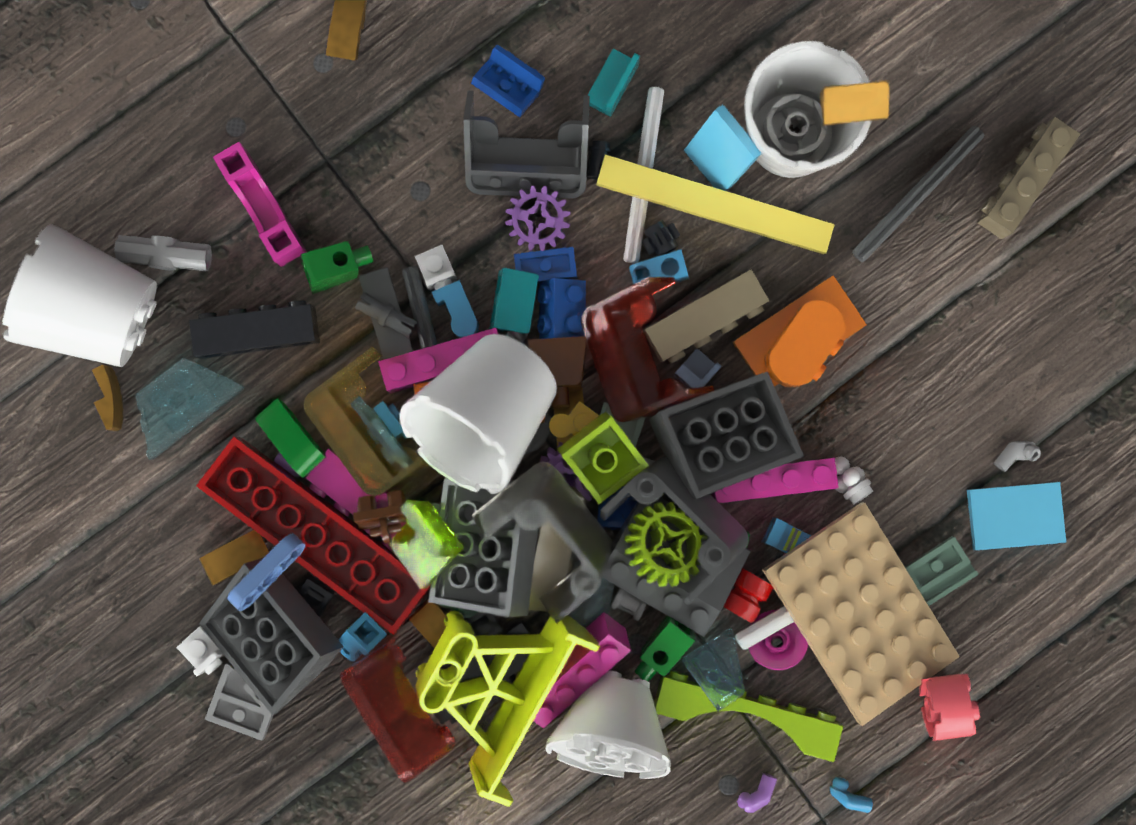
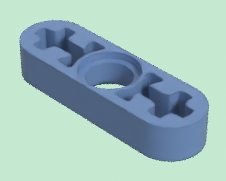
(266, 572)

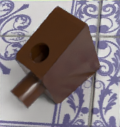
(566, 362)

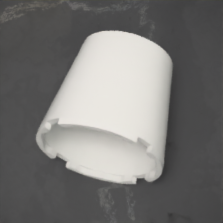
(788, 93)
(78, 301)
(481, 413)

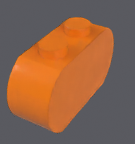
(806, 344)

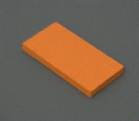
(758, 341)

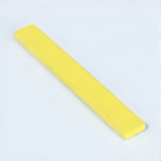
(715, 204)

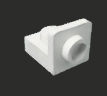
(436, 268)
(201, 652)

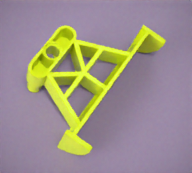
(522, 699)

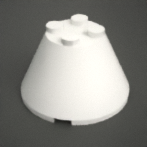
(613, 730)

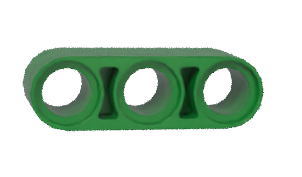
(290, 437)

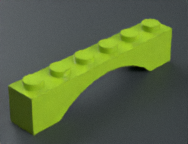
(812, 733)

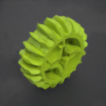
(659, 534)

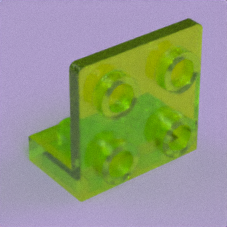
(425, 543)

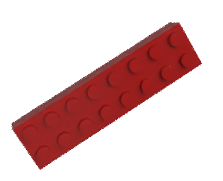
(334, 545)

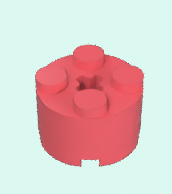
(948, 707)

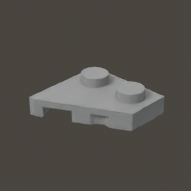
(238, 706)

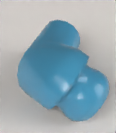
(847, 799)

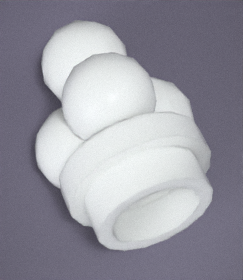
(852, 481)

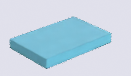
(722, 149)
(1016, 516)

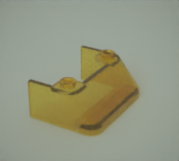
(346, 432)

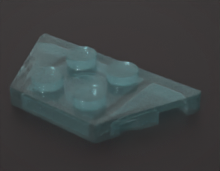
(180, 402)

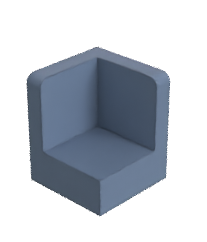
(696, 370)

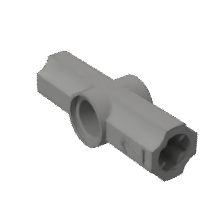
(163, 253)

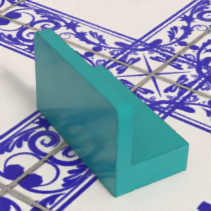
(612, 81)
(514, 301)

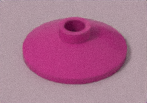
(783, 657)

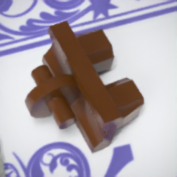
(381, 520)

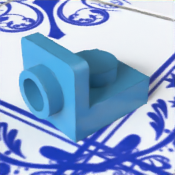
(391, 417)

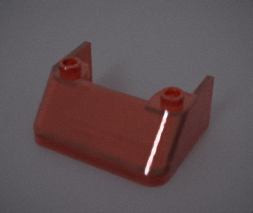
(623, 354)
(394, 711)

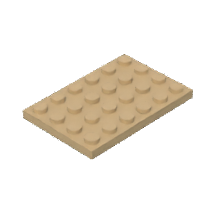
(861, 613)

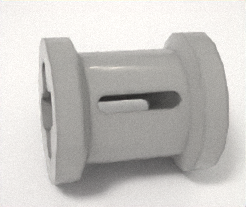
(628, 603)

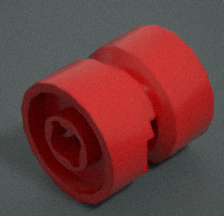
(746, 596)

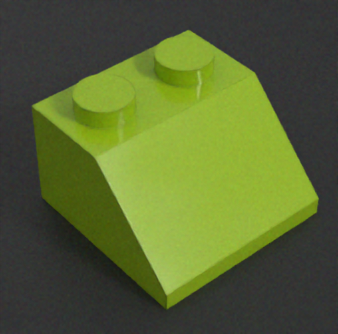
(602, 457)

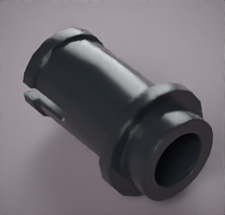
(598, 151)

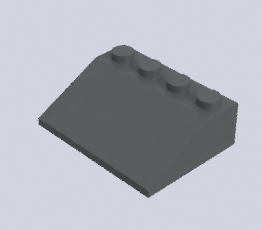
(726, 435)
(489, 572)
(670, 600)
(273, 642)

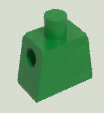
(324, 273)
(668, 637)

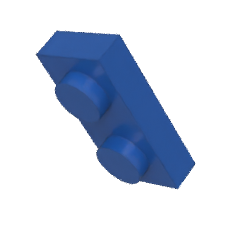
(548, 263)

